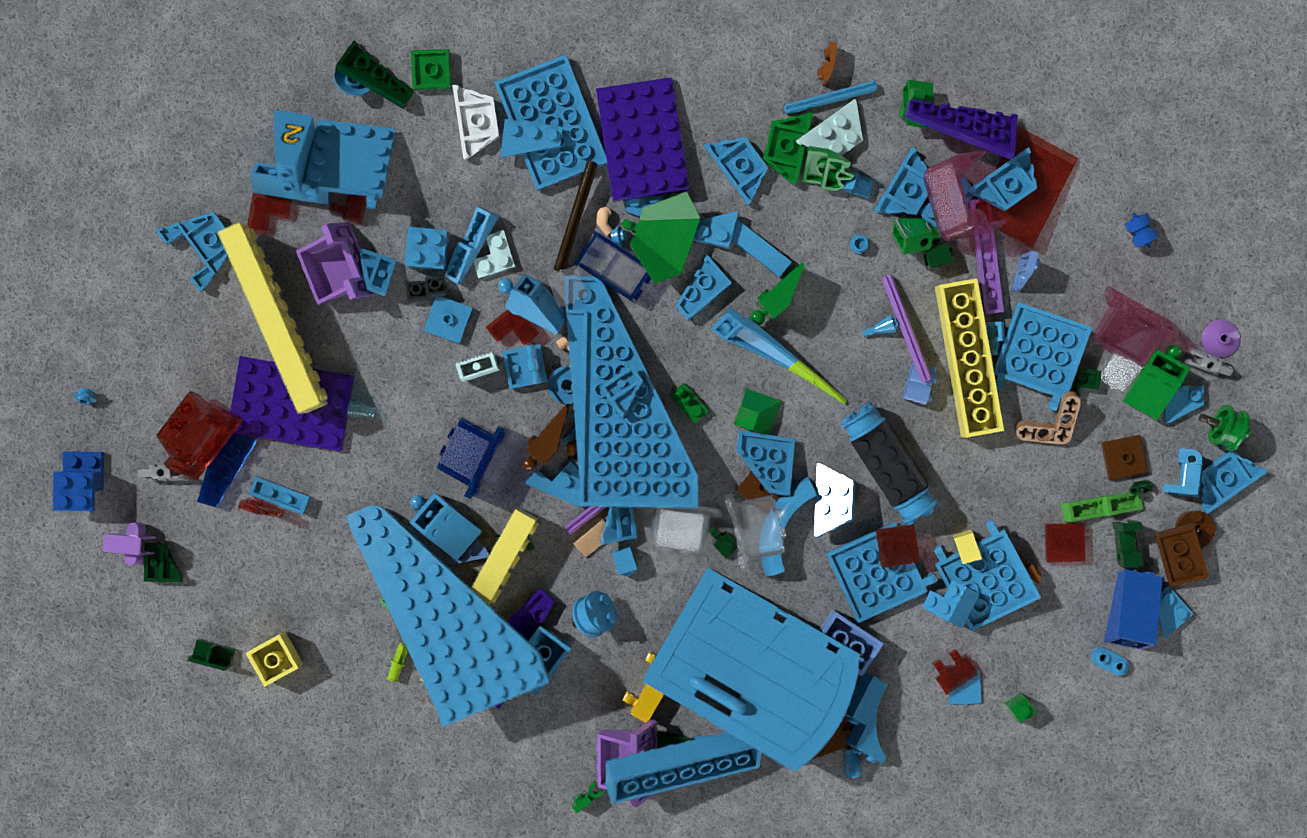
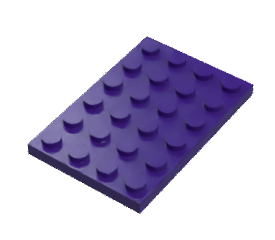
(642, 139)
(270, 413)

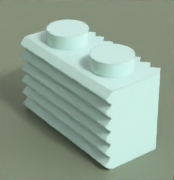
(477, 367)

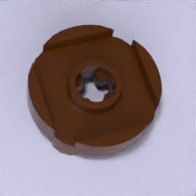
(1204, 522)

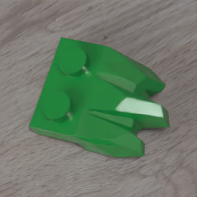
(826, 168)

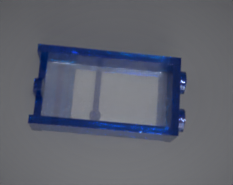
(613, 267)

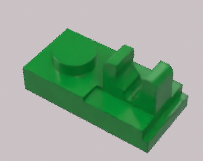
(689, 403)

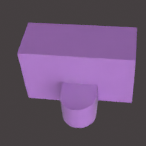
(128, 543)

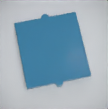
(967, 693)

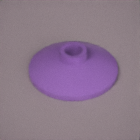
(1212, 338)

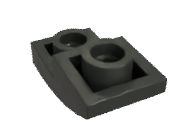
(425, 290)

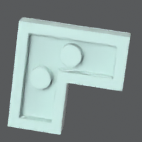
(498, 260)

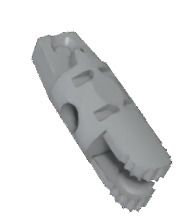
(1215, 366)
(155, 473)

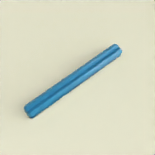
(830, 97)

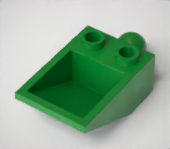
(778, 299)
(1154, 384)

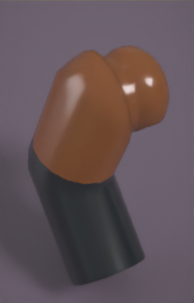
(572, 452)

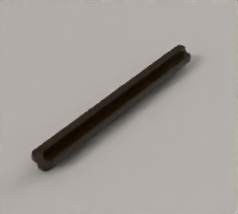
(575, 216)

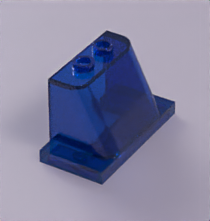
(470, 453)

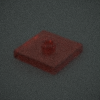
(1065, 542)
(897, 545)

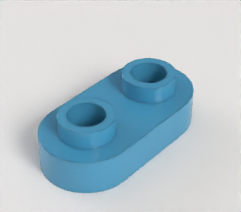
(1110, 661)

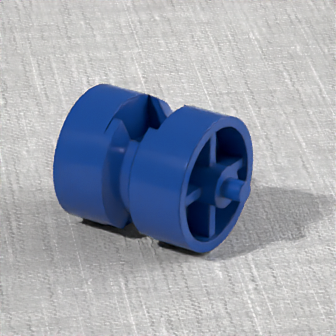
(1142, 232)

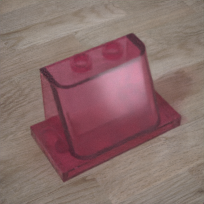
(1131, 328)

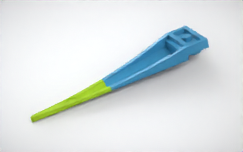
(750, 336)

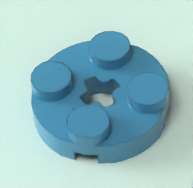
(556, 383)

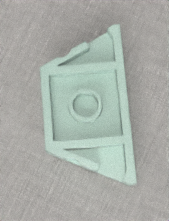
(837, 132)

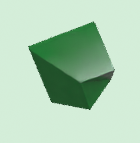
(757, 412)

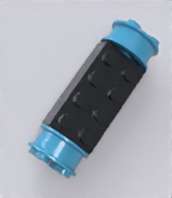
(889, 463)

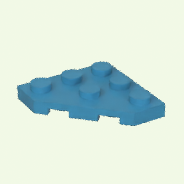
(768, 459)

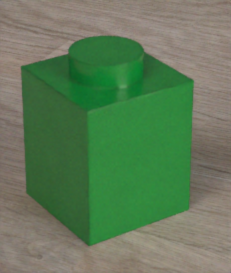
(1020, 708)

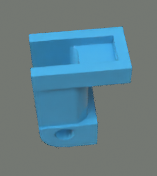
(1189, 476)

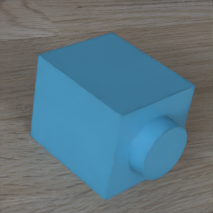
(624, 561)

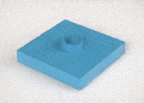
(448, 319)

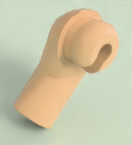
(602, 219)

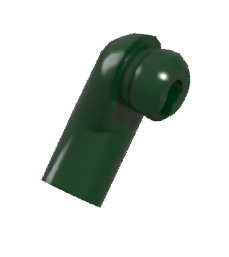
(1137, 486)

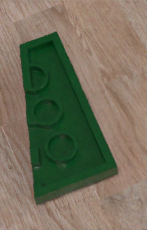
(364, 70)

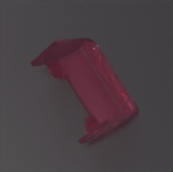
(949, 200)

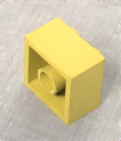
(274, 658)

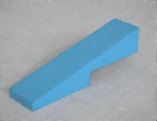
(760, 250)
(466, 251)

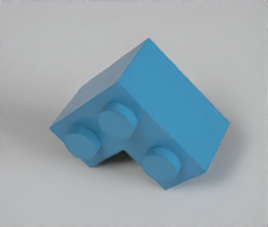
(953, 606)

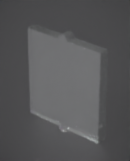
(567, 286)
(1120, 372)

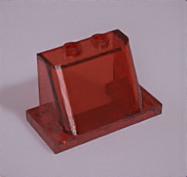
(195, 434)

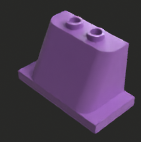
(334, 264)
(623, 743)

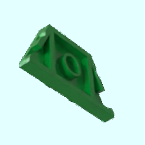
(782, 150)

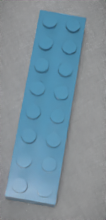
(678, 766)

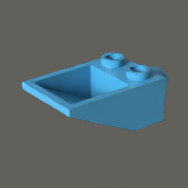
(533, 302)
(448, 526)

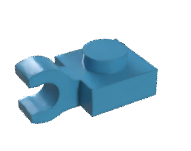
(995, 333)

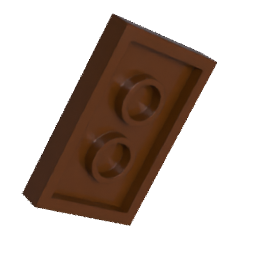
(1181, 555)

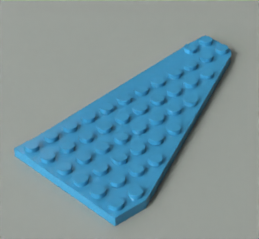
(454, 637)

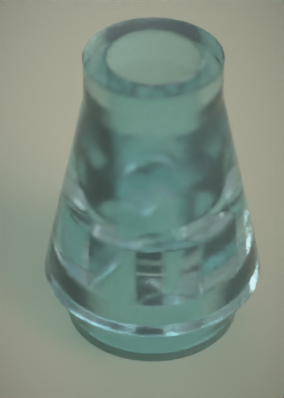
(358, 409)

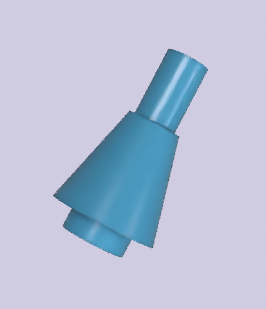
(885, 326)

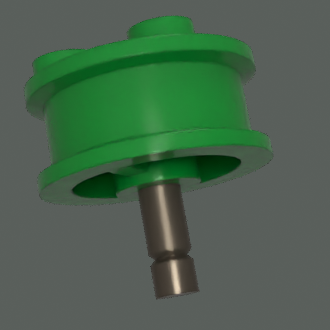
(1227, 427)

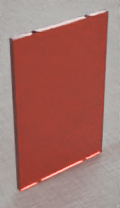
(1051, 172)

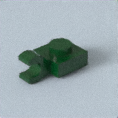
(724, 543)

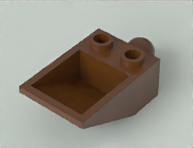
(547, 442)

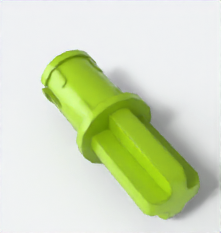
(397, 663)

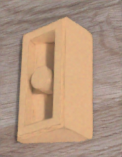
(591, 539)

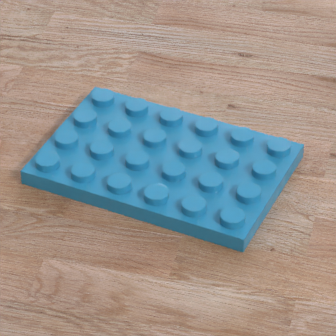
(553, 97)

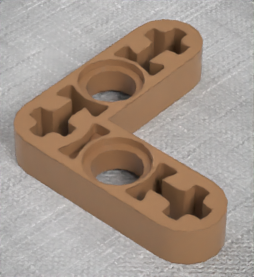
(1054, 430)

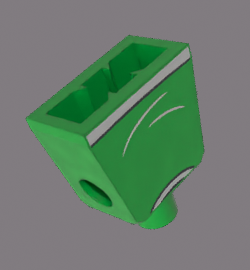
(913, 234)

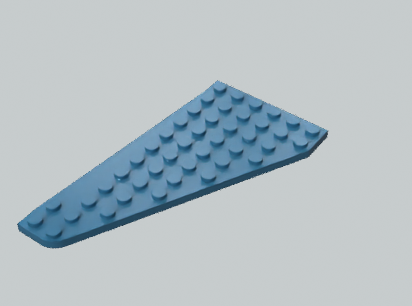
(630, 457)

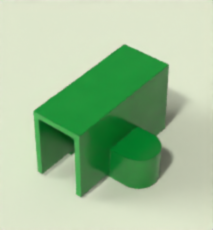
(918, 91)

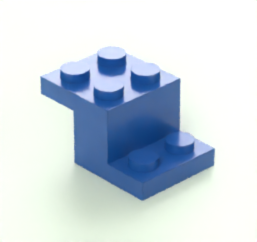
(77, 483)

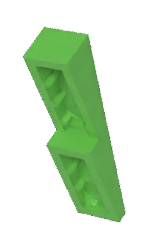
(1101, 506)

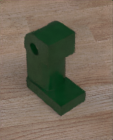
(1126, 543)

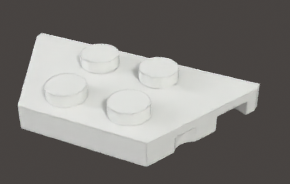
(475, 120)

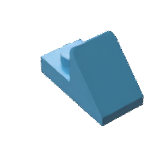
(858, 185)

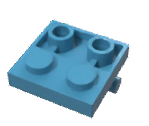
(524, 366)

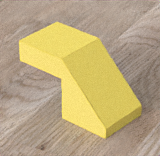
(967, 546)

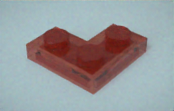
(265, 206)
(510, 322)

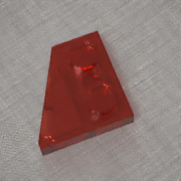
(258, 507)

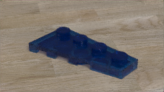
(224, 468)

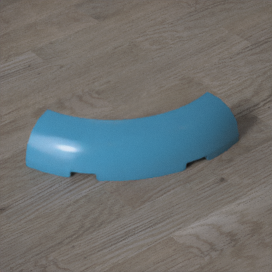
(799, 494)

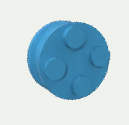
(594, 614)

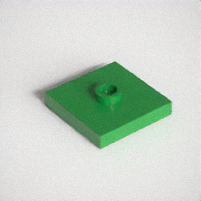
(431, 69)

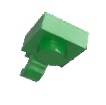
(583, 800)

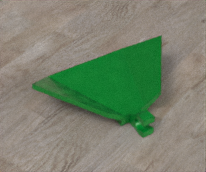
(665, 236)

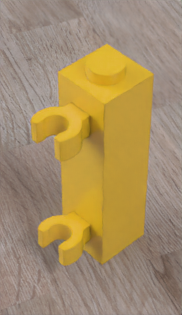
(647, 701)

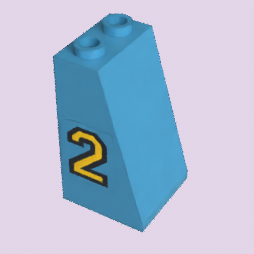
(293, 146)

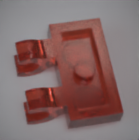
(353, 210)
(956, 675)

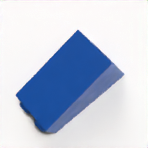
(1134, 610)

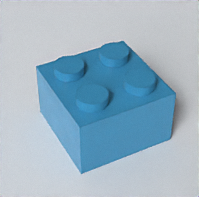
(427, 248)

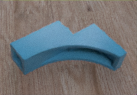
(863, 714)

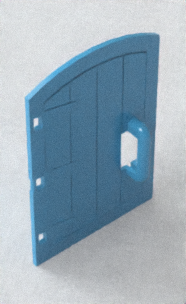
(785, 675)

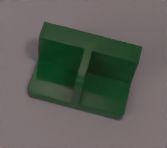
(212, 655)

